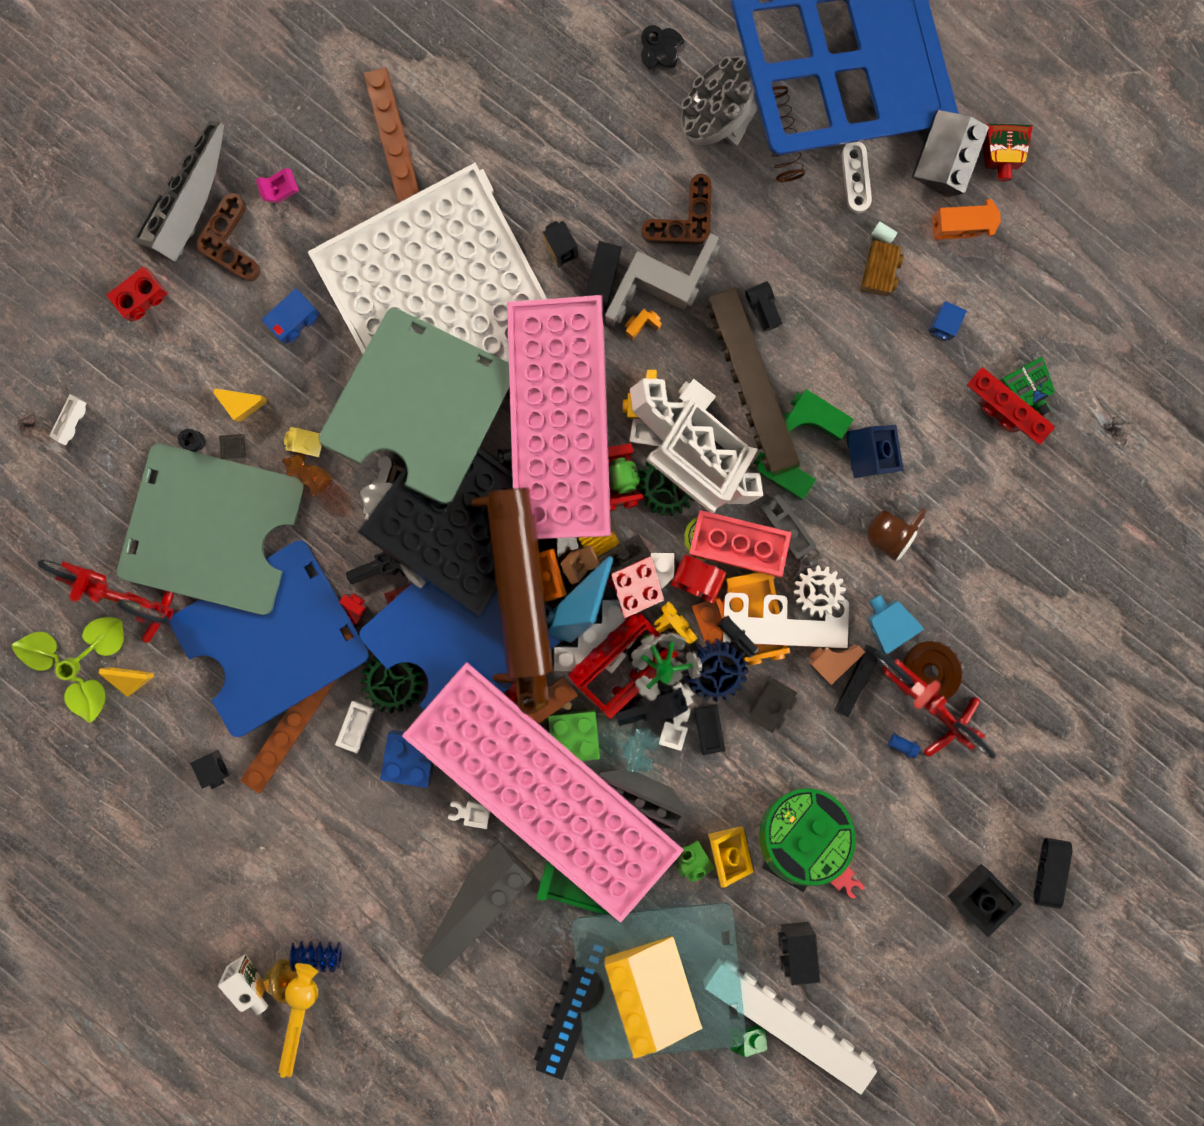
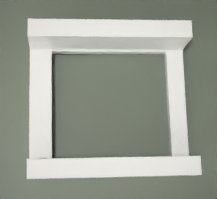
(686, 475)

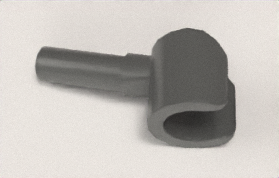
(804, 564)

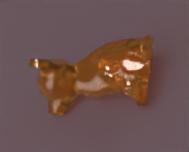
(312, 476)

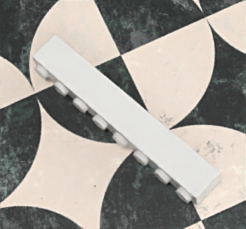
(805, 1035)

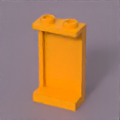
(756, 587)

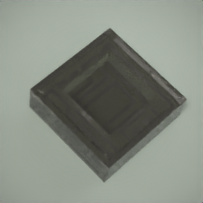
(232, 446)

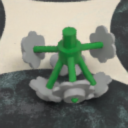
(667, 669)

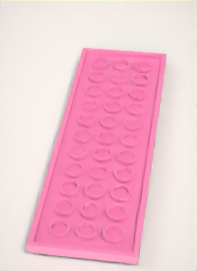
(543, 792)

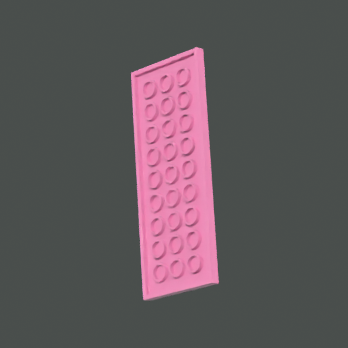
(560, 414)

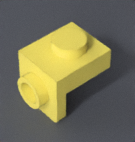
(302, 441)

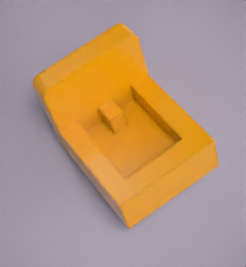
(635, 323)

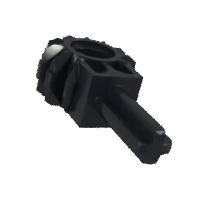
(382, 564)

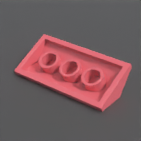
(740, 543)

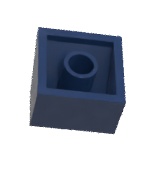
(874, 451)

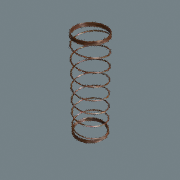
(778, 178)

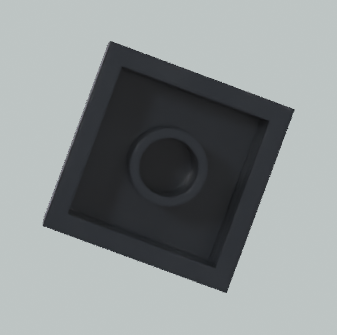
(984, 900)
(799, 953)

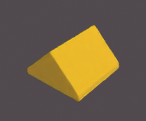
(730, 855)

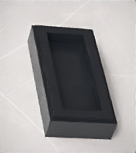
(709, 729)

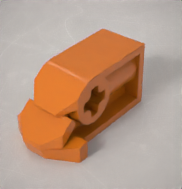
(966, 221)

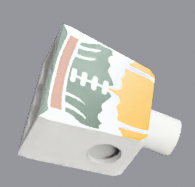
(243, 985)

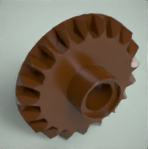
(929, 653)

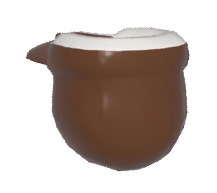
(893, 535)

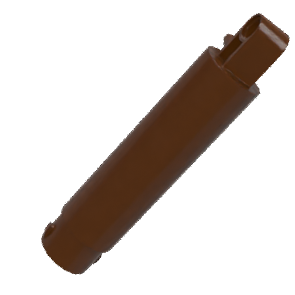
(520, 595)

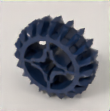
(734, 673)

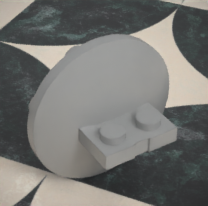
(721, 104)

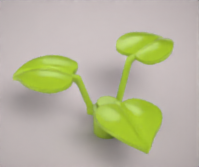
(82, 698)

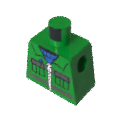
(1032, 384)

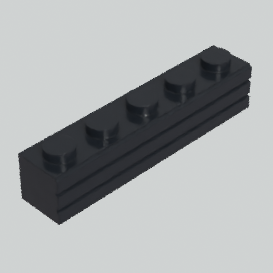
(857, 682)

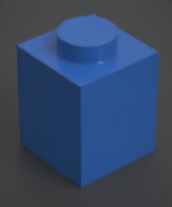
(947, 321)

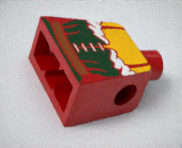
(1006, 148)

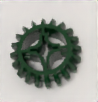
(650, 493)
(372, 687)

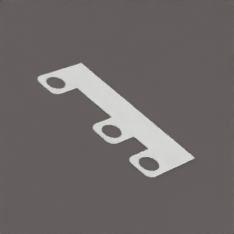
(779, 630)

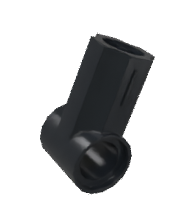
(762, 301)
(634, 712)

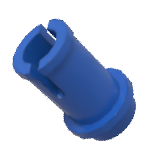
(904, 746)

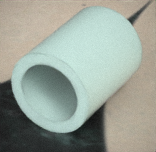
(884, 233)

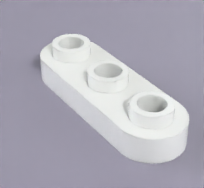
(860, 168)

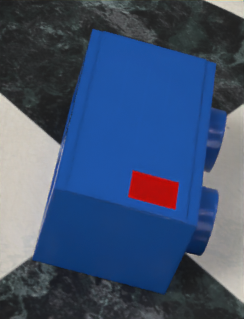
(291, 317)

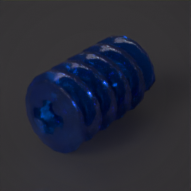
(316, 957)

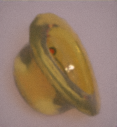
(278, 978)

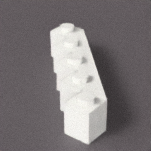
(695, 443)
(569, 656)

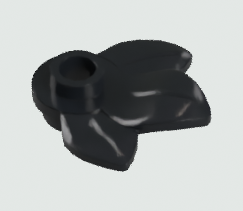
(662, 49)

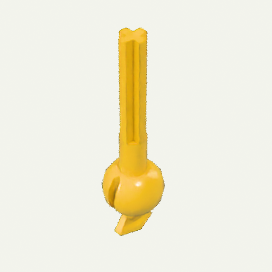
(299, 995)

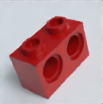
(134, 288)

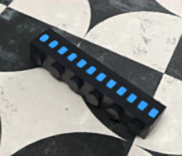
(566, 1025)

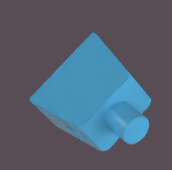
(891, 624)

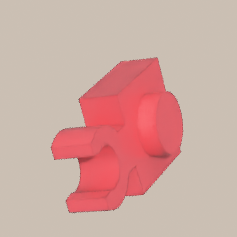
(845, 880)

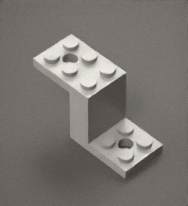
(661, 281)

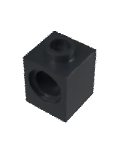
(668, 704)
(210, 770)

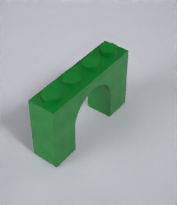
(810, 411)

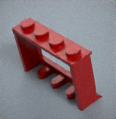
(605, 653)

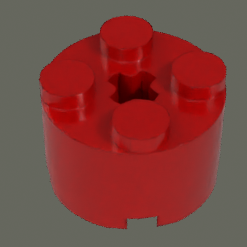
(698, 578)

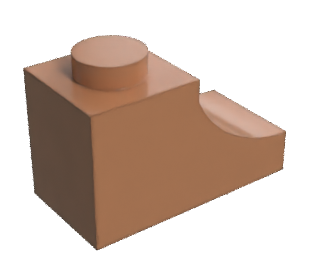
(833, 664)

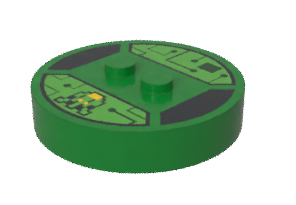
(807, 837)

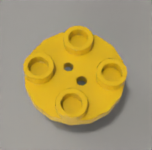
(673, 621)

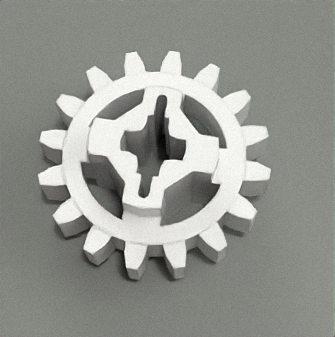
(826, 583)

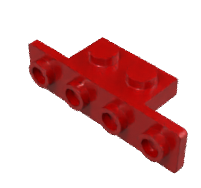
(1008, 407)

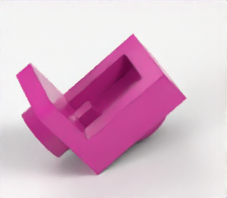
(278, 186)

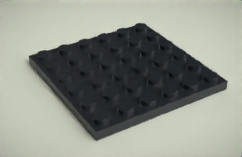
(440, 541)

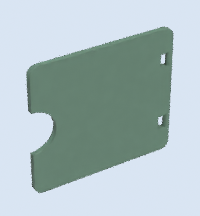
(419, 401)
(208, 527)

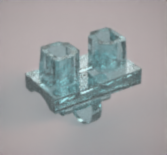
(636, 747)

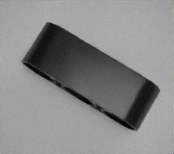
(603, 271)
(1052, 873)

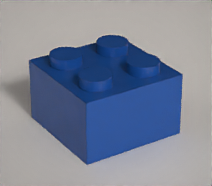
(405, 763)

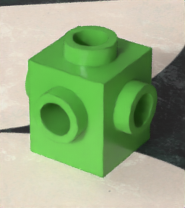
(694, 862)

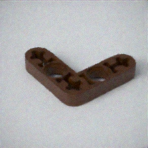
(686, 226)
(219, 238)

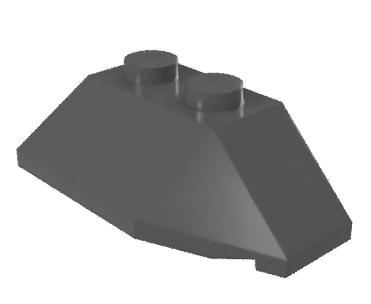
(650, 797)

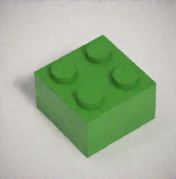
(577, 732)

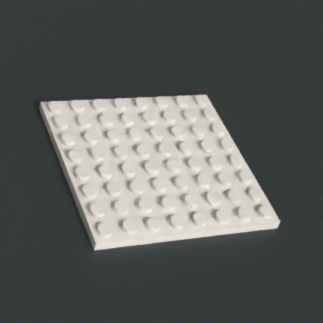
(436, 258)

